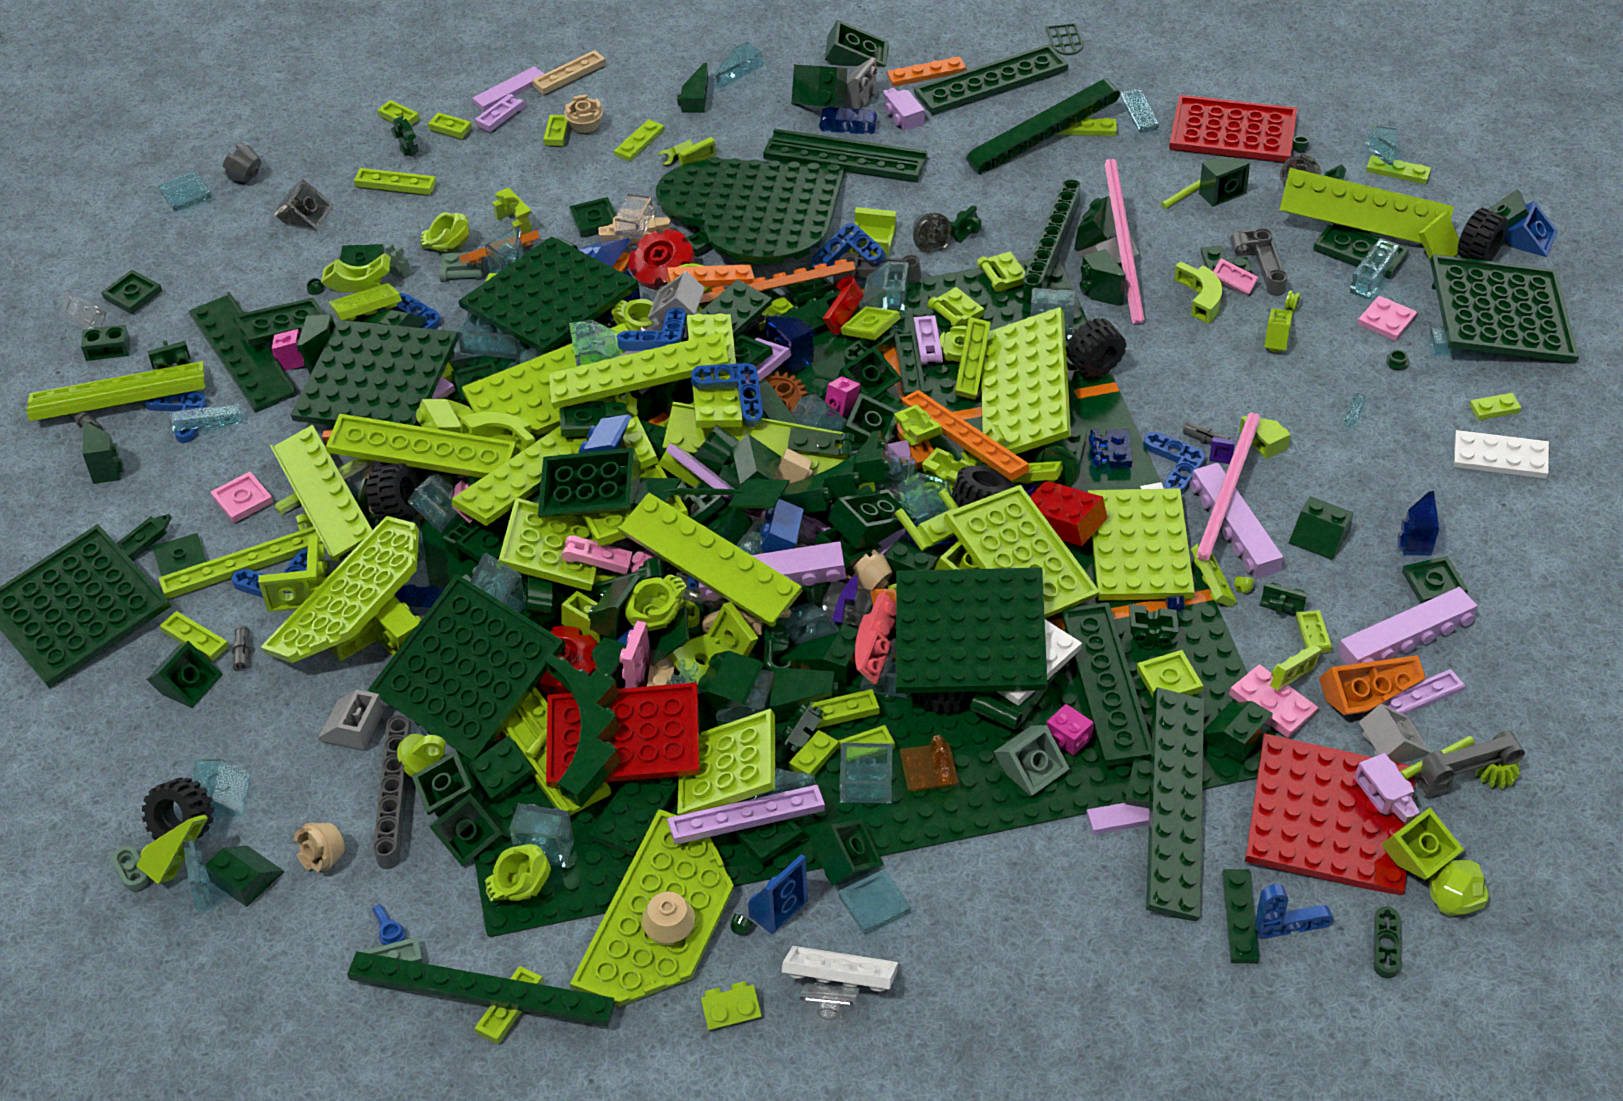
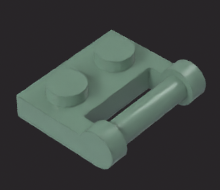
(453, 268)

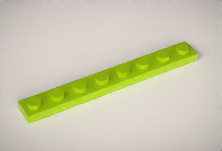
(225, 566)

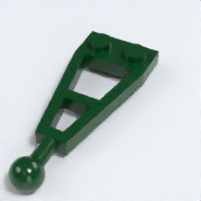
(707, 506)

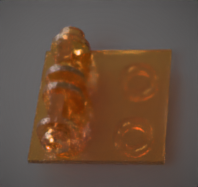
(929, 765)

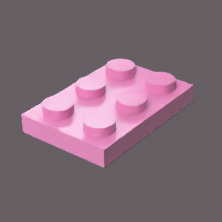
(636, 657)
(1287, 705)

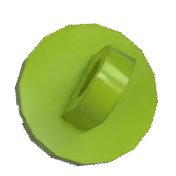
(420, 752)

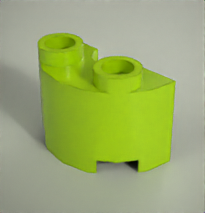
(917, 425)
(943, 466)

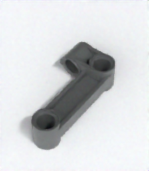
(1260, 244)
(864, 268)
(1440, 769)

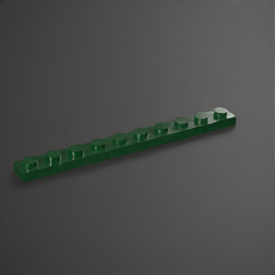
(482, 988)

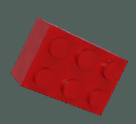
(1070, 511)

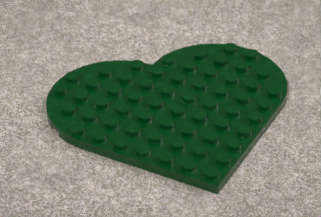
(754, 206)

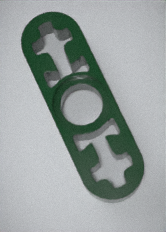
(880, 344)
(1393, 934)

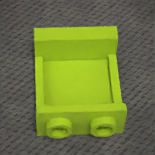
(878, 225)

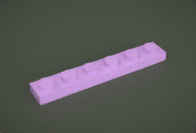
(745, 814)

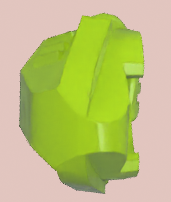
(453, 236)
(640, 307)
(655, 601)
(527, 875)
(1458, 888)

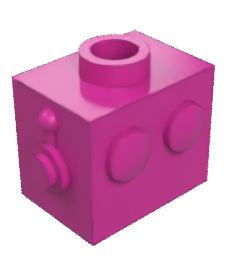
(286, 351)
(842, 395)
(1070, 729)

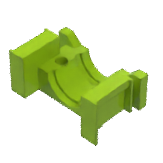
(508, 204)

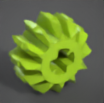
(1499, 774)

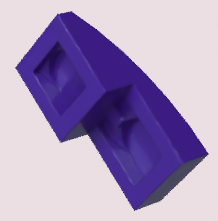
(847, 597)

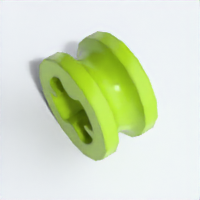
(1292, 300)

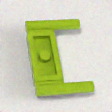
(933, 530)

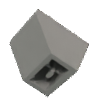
(861, 84)
(353, 720)

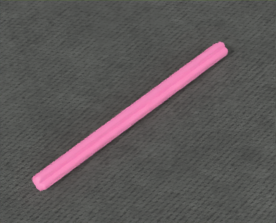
(1124, 241)
(1228, 487)

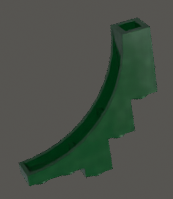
(842, 480)
(594, 754)

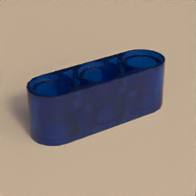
(848, 120)

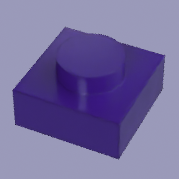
(1222, 450)

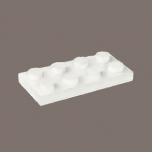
(1501, 454)
(1059, 650)
(840, 967)

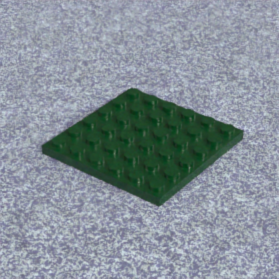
(547, 292)
(1503, 308)
(375, 373)
(76, 605)
(970, 630)
(466, 667)

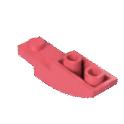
(872, 637)

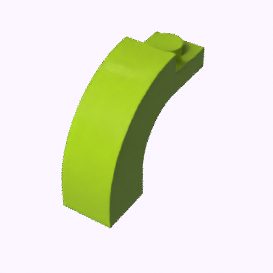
(1206, 284)
(498, 426)

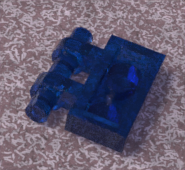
(1118, 448)

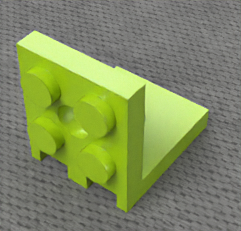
(300, 583)
(727, 633)

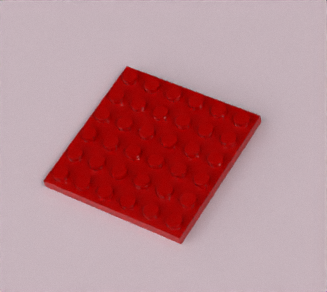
(1318, 819)

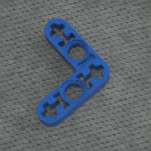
(851, 241)
(412, 304)
(672, 333)
(738, 380)
(187, 402)
(1184, 463)
(253, 577)
(1274, 920)

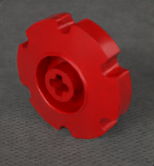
(656, 254)
(576, 652)

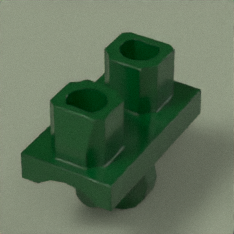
(965, 224)
(169, 354)
(1283, 599)

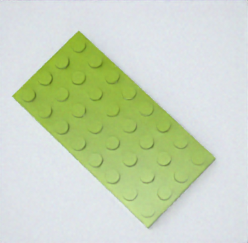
(1027, 382)

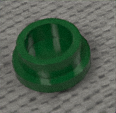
(1397, 359)

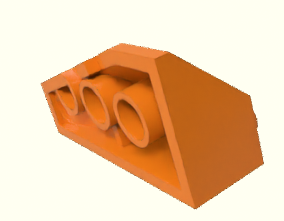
(1368, 684)

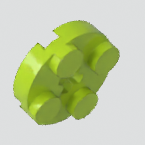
(950, 343)

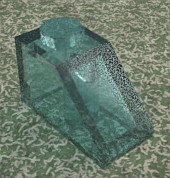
(809, 623)

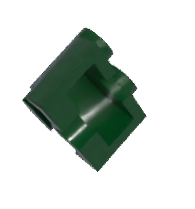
(716, 449)
(1153, 627)

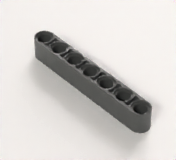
(391, 797)

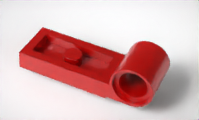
(844, 304)

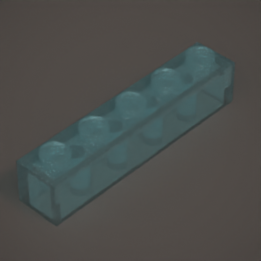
(205, 417)

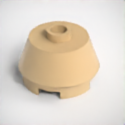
(583, 113)
(872, 571)
(319, 846)
(668, 918)

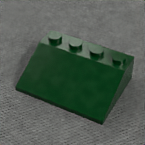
(588, 482)

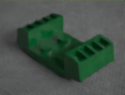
(475, 540)

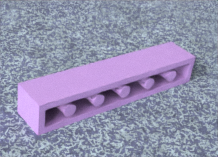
(1239, 524)
(801, 565)
(1409, 628)

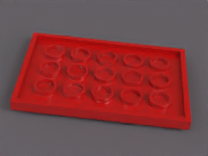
(1233, 128)
(653, 739)

